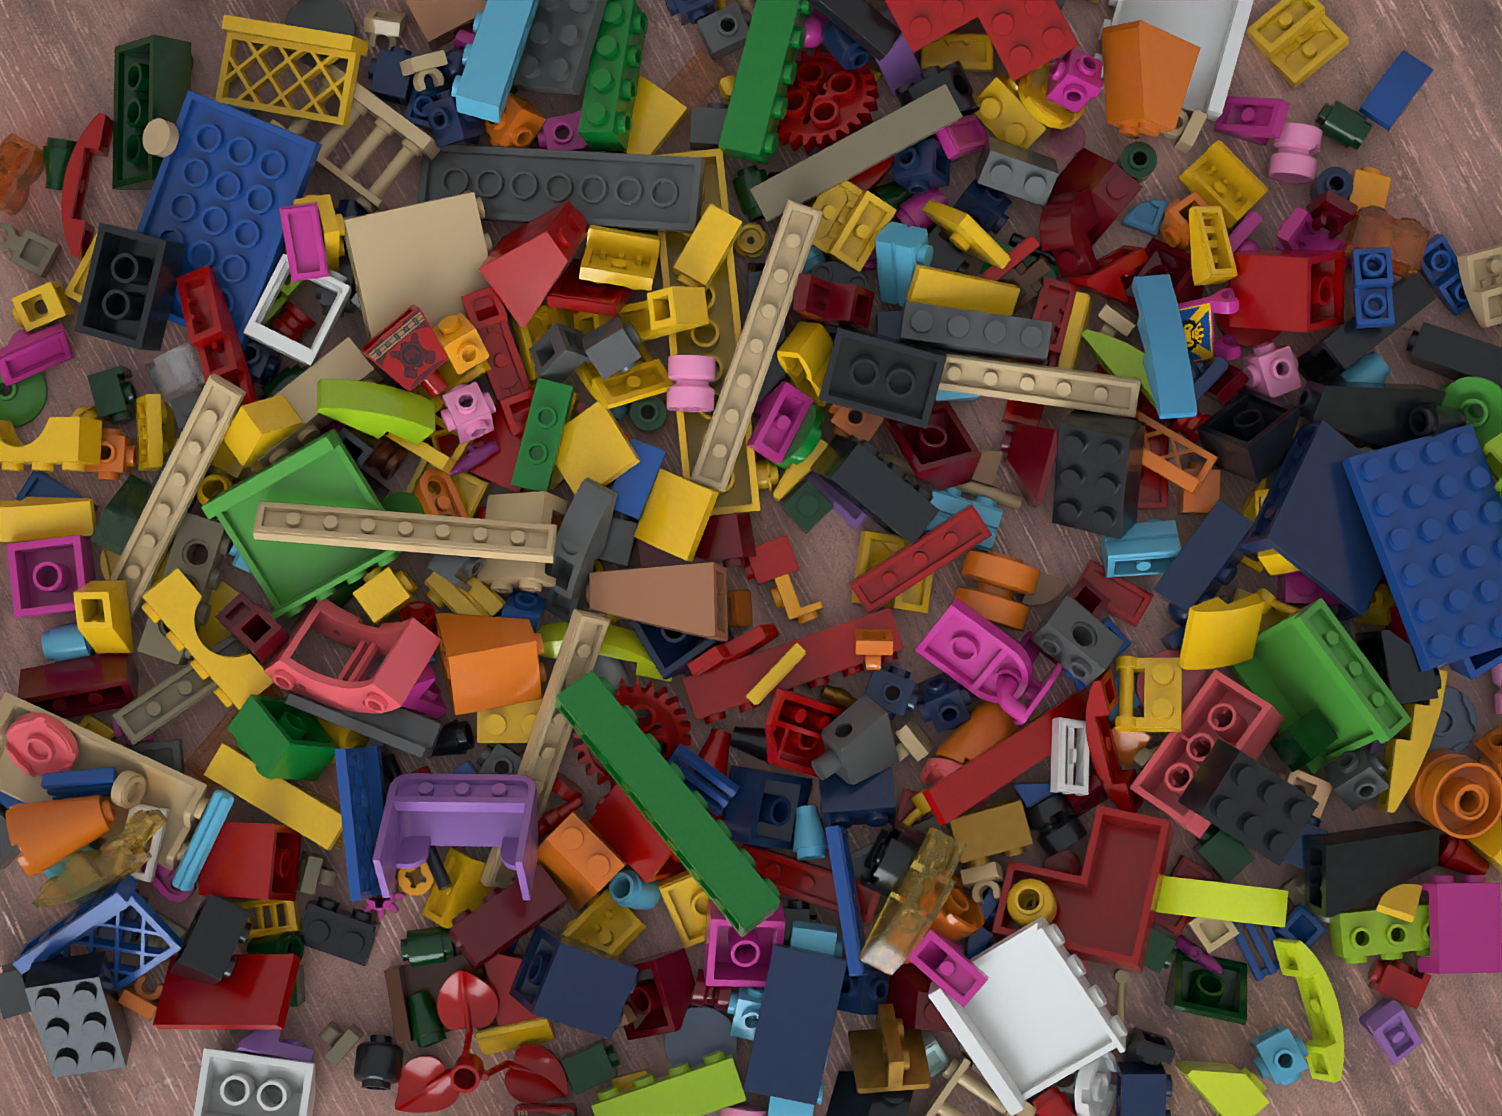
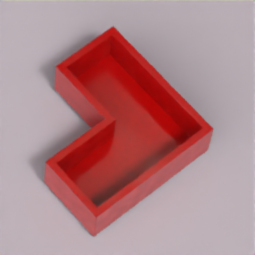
(1020, 30)
(1114, 901)

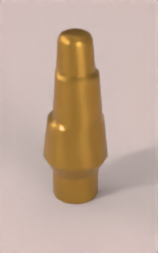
(837, 696)

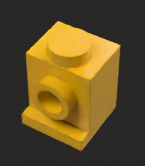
(27, 311)

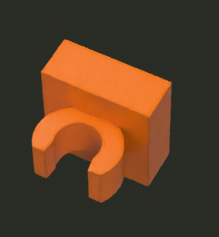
(873, 644)
(140, 1000)

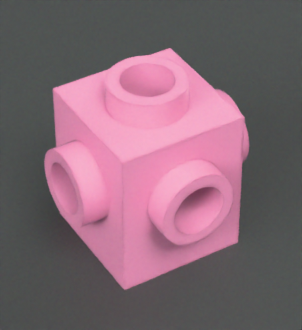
(1272, 369)
(468, 412)

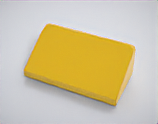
(512, 1036)

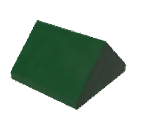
(1207, 993)

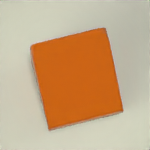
(739, 608)
(1129, 744)

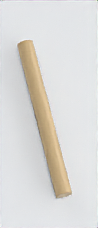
(972, 488)

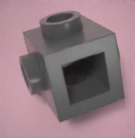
(1357, 776)

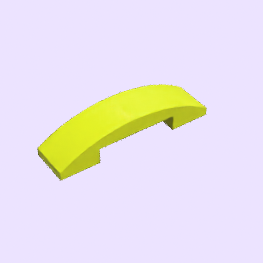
(617, 644)
(1223, 901)
(1321, 1008)

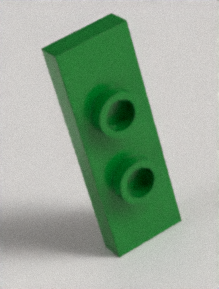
(542, 435)

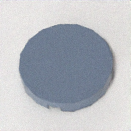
(1455, 723)
(701, 1033)

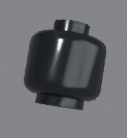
(378, 1063)

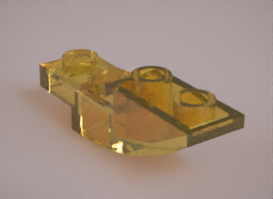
(97, 869)
(916, 905)

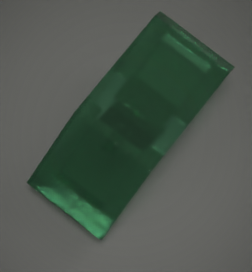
(121, 515)

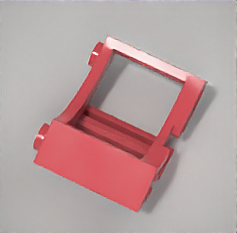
(404, 644)

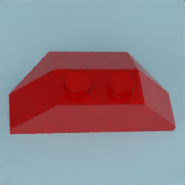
(795, 730)

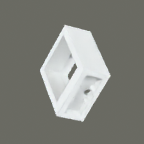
(282, 344)

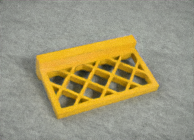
(302, 41)

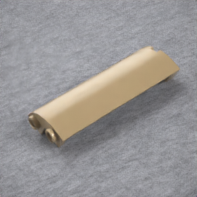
(164, 785)

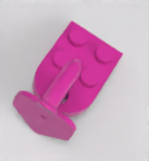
(987, 660)

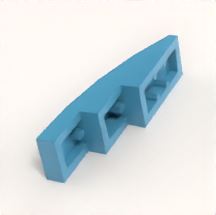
(1165, 347)

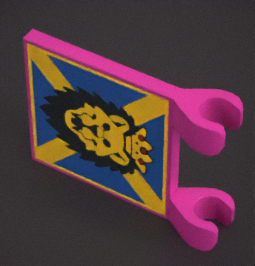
(1198, 327)

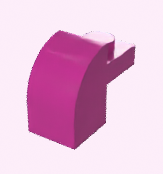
(1298, 234)

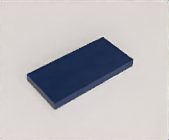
(795, 1024)

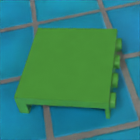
(291, 571)
(1316, 664)

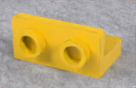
(154, 431)

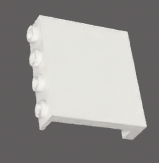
(1209, 24)
(1032, 1015)

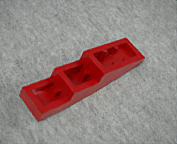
(1054, 306)
(213, 330)

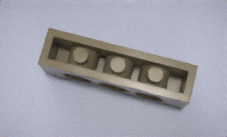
(191, 534)

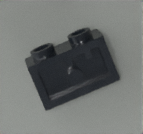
(339, 931)

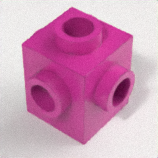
(1074, 80)

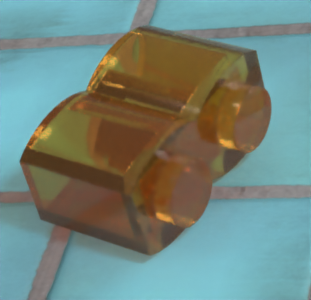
(19, 167)
(1378, 229)

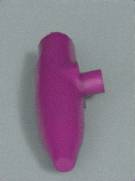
(474, 457)
(1198, 954)

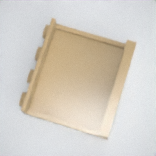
(417, 257)

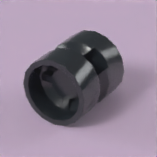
(1062, 833)

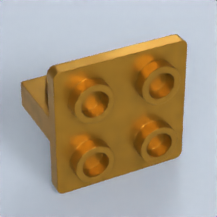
(888, 1056)

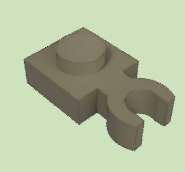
(30, 250)

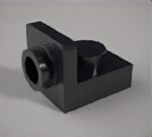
(1148, 1048)

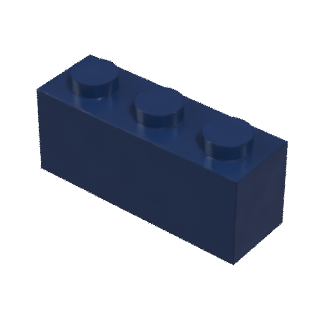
(1206, 559)

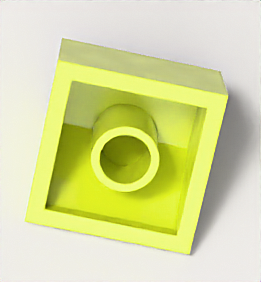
(1226, 1087)

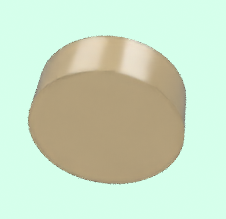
(160, 137)
(128, 789)

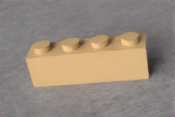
(340, 363)

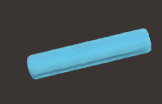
(203, 840)

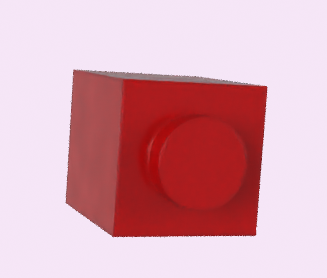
(772, 561)

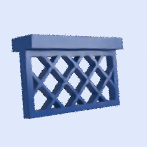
(362, 808)
(99, 912)

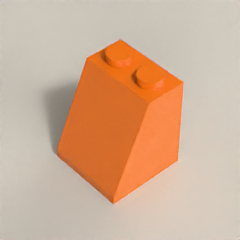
(1145, 77)
(489, 661)
(578, 859)

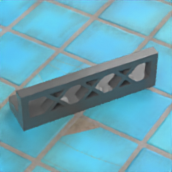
(395, 728)

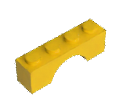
(660, 315)
(63, 442)
(175, 603)

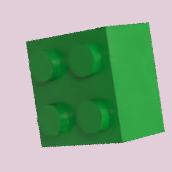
(282, 739)

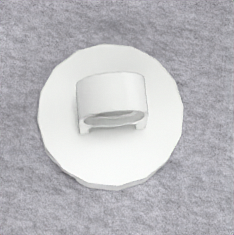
(1092, 1087)

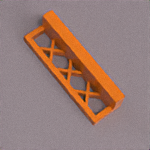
(1166, 469)

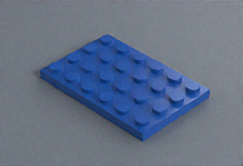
(225, 198)
(1437, 540)

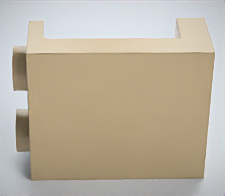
(520, 507)

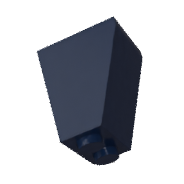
(573, 983)

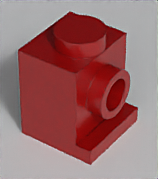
(1397, 982)

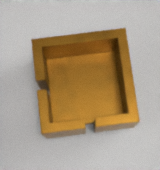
(994, 830)

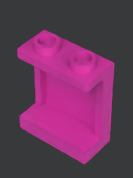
(1463, 926)

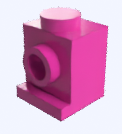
(574, 142)

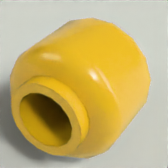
(1027, 893)

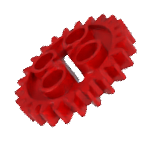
(822, 93)
(672, 731)

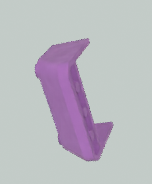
(458, 812)

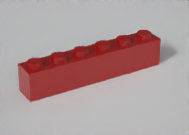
(825, 654)

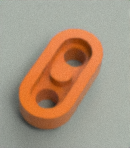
(446, 500)

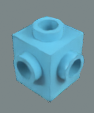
(745, 1011)
(1269, 1047)

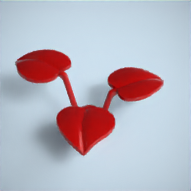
(471, 1003)

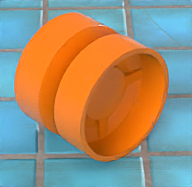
(997, 580)
(1456, 794)

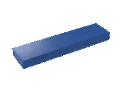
(847, 898)

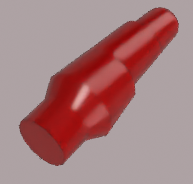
(552, 819)

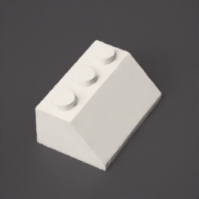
(254, 1085)

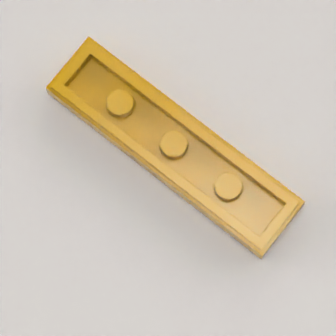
(276, 797)

